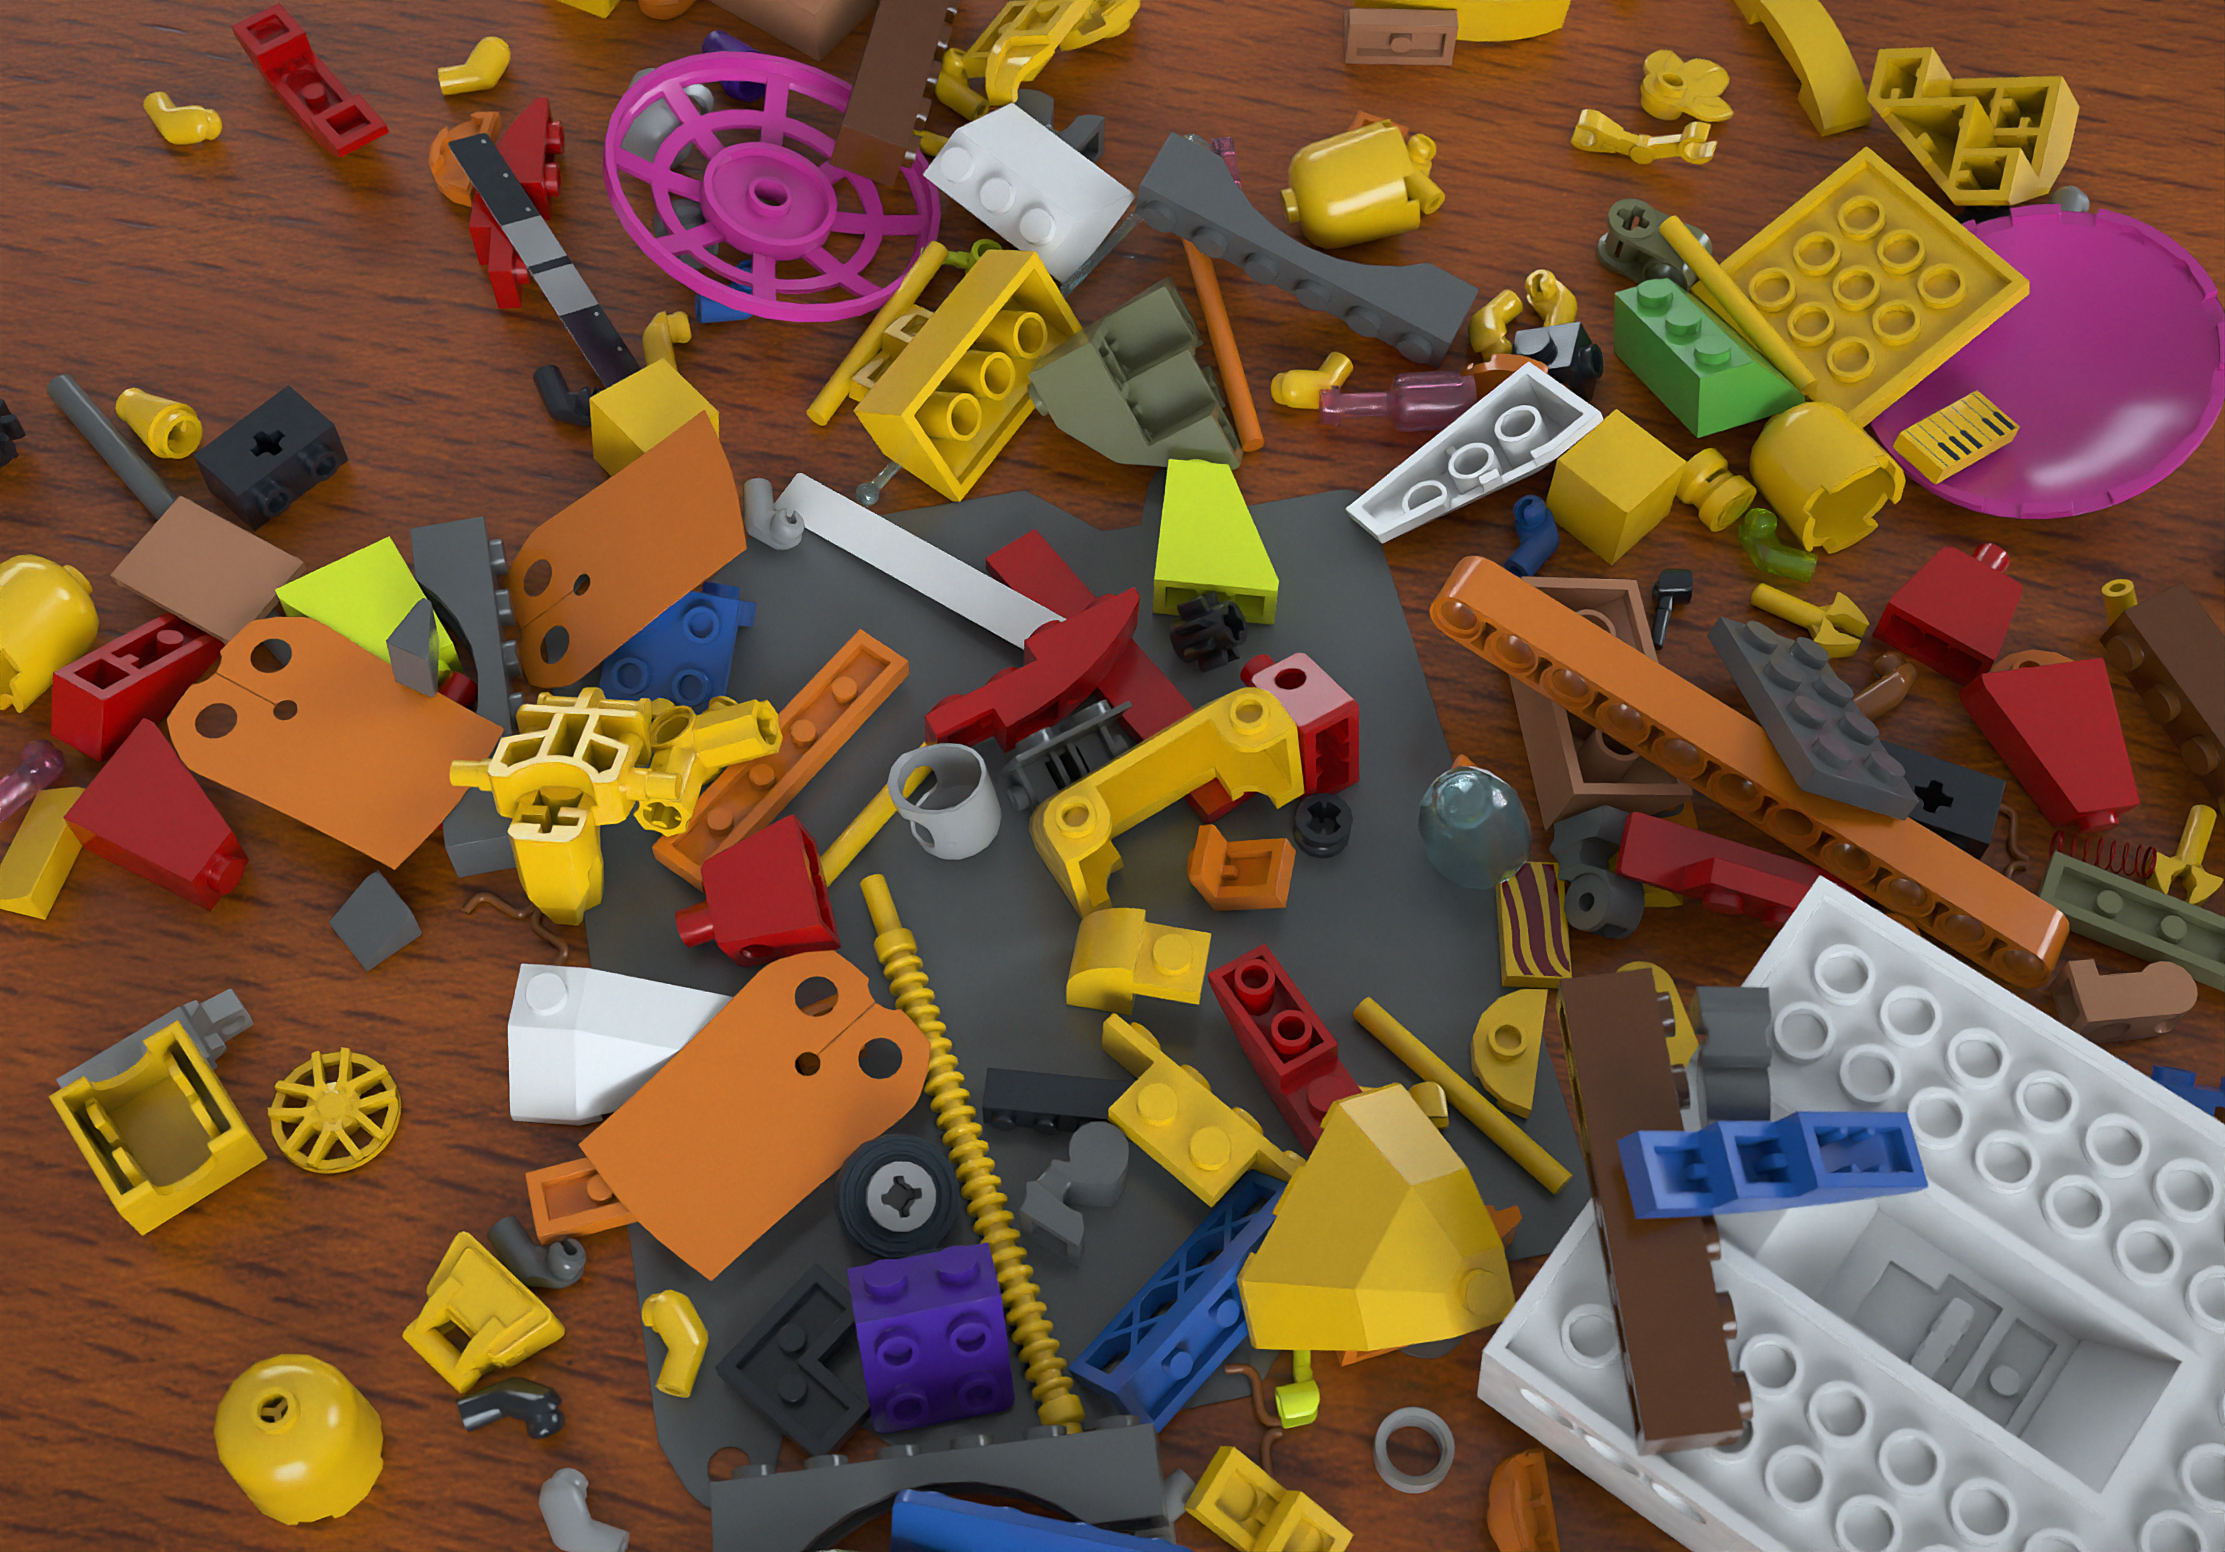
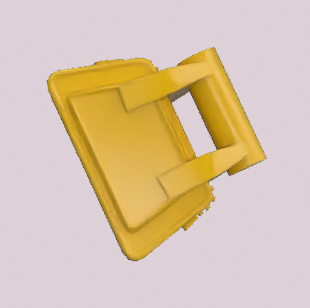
(489, 1306)

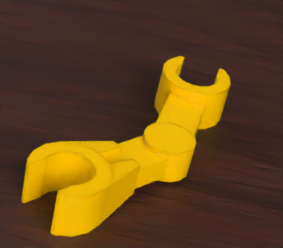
(1601, 134)

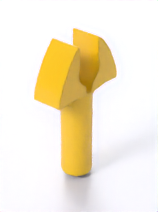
(1818, 620)
(2188, 860)

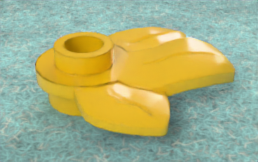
(1684, 87)

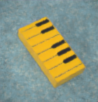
(1955, 437)

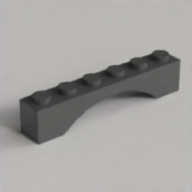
(1405, 306)
(460, 576)
(1089, 1477)

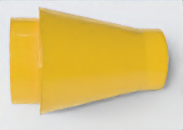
(162, 424)

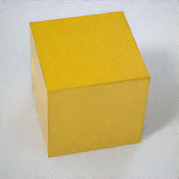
(642, 413)
(1614, 486)

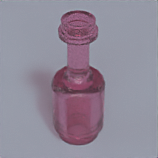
(1413, 402)

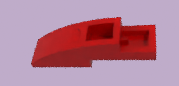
(530, 153)
(1058, 674)
(1283, 1041)

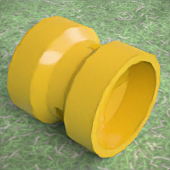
(1714, 490)

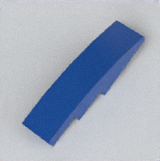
(1771, 1164)

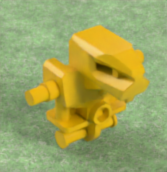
(562, 783)

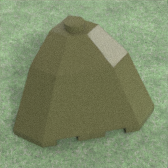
(1137, 386)

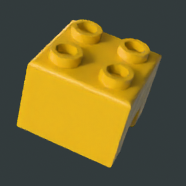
(159, 1130)

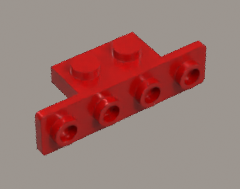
(1717, 870)

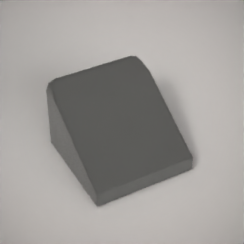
(415, 649)
(375, 922)

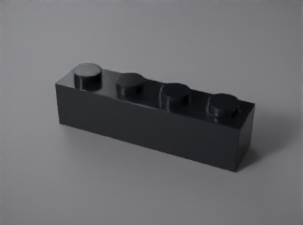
(1047, 1100)

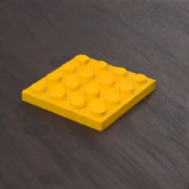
(1869, 285)

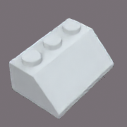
(1030, 188)

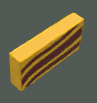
(1533, 927)

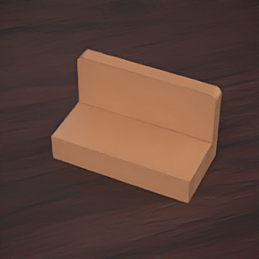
(1399, 36)

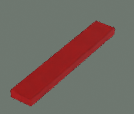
(1041, 575)

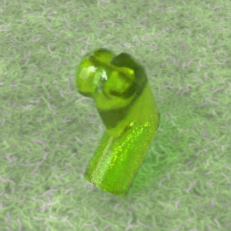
(1767, 551)

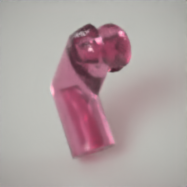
(38, 769)

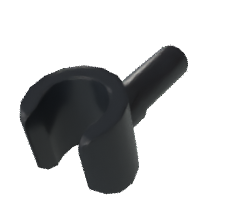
(1672, 587)

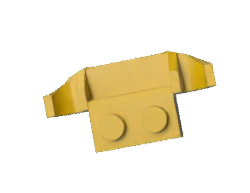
(1020, 44)

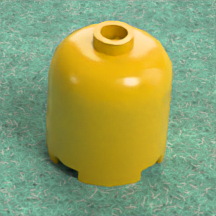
(1351, 187)
(1823, 475)
(43, 625)
(316, 1453)

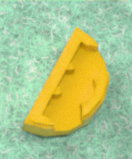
(1101, 21)
(1508, 1048)

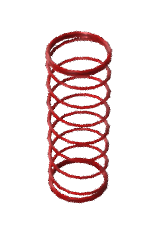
(2151, 868)

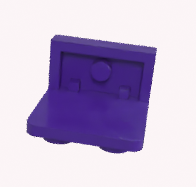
(932, 1337)

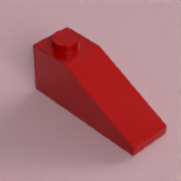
(129, 679)

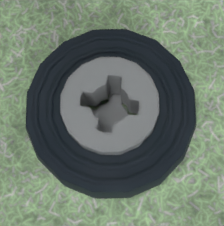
(871, 1200)

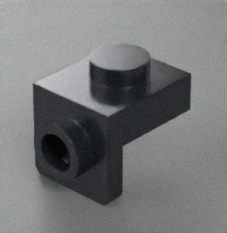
(1566, 352)

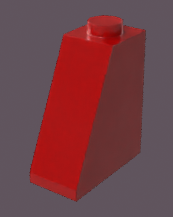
(2059, 739)
(158, 821)

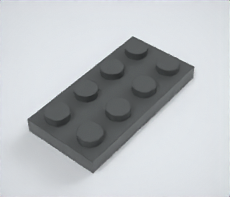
(1812, 718)

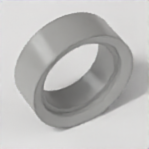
(1435, 1427)

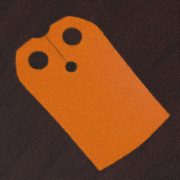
(640, 541)
(356, 757)
(734, 1130)

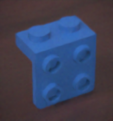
(681, 652)

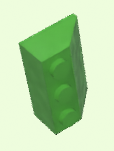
(1696, 360)

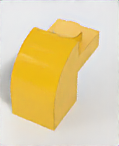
(1126, 957)

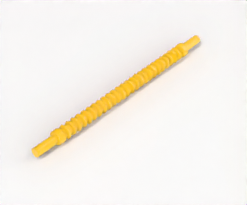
(896, 950)

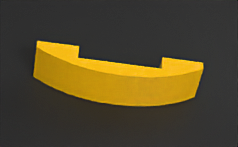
(1489, 18)
(1820, 58)

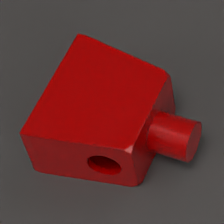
(1954, 612)
(1323, 715)
(764, 898)

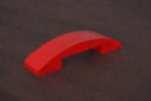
(306, 84)

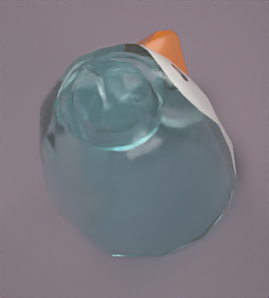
(1474, 826)

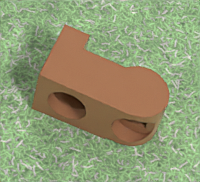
(2122, 1004)

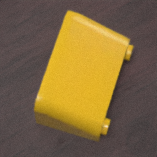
(1237, 738)

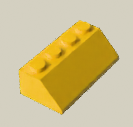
(965, 374)

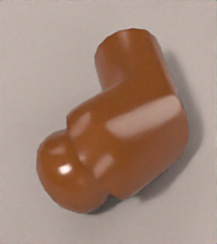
(1893, 683)

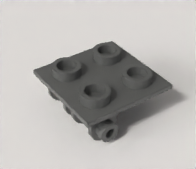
(1083, 746)

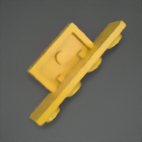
(1182, 1122)

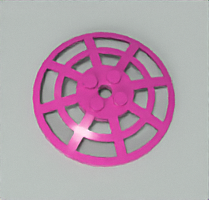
(763, 171)

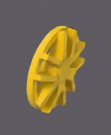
(334, 1111)

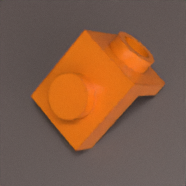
(1240, 872)

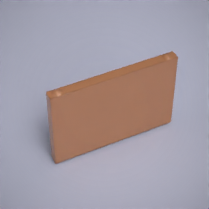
(207, 570)

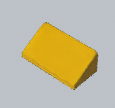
(40, 855)

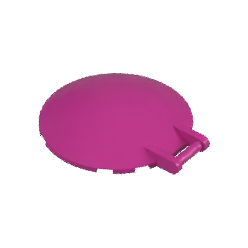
(2100, 367)

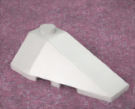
(1487, 448)
(593, 1039)

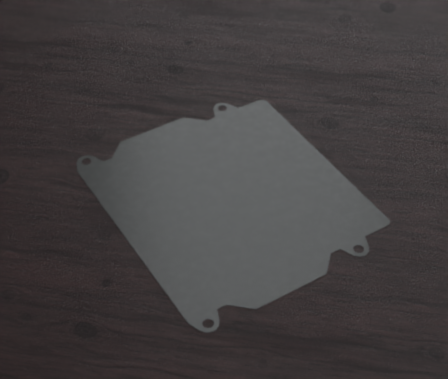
(1005, 934)

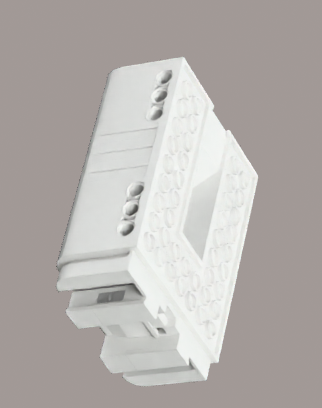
(1945, 1362)

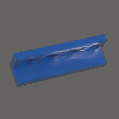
(1188, 1343)

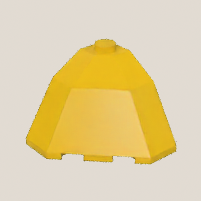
(1976, 135)
(1376, 1239)

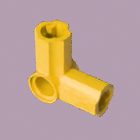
(700, 750)

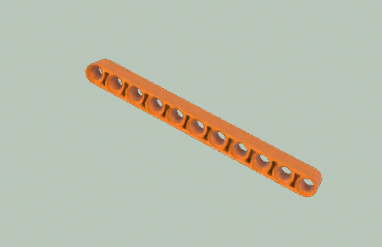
(1742, 771)

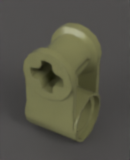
(1644, 251)

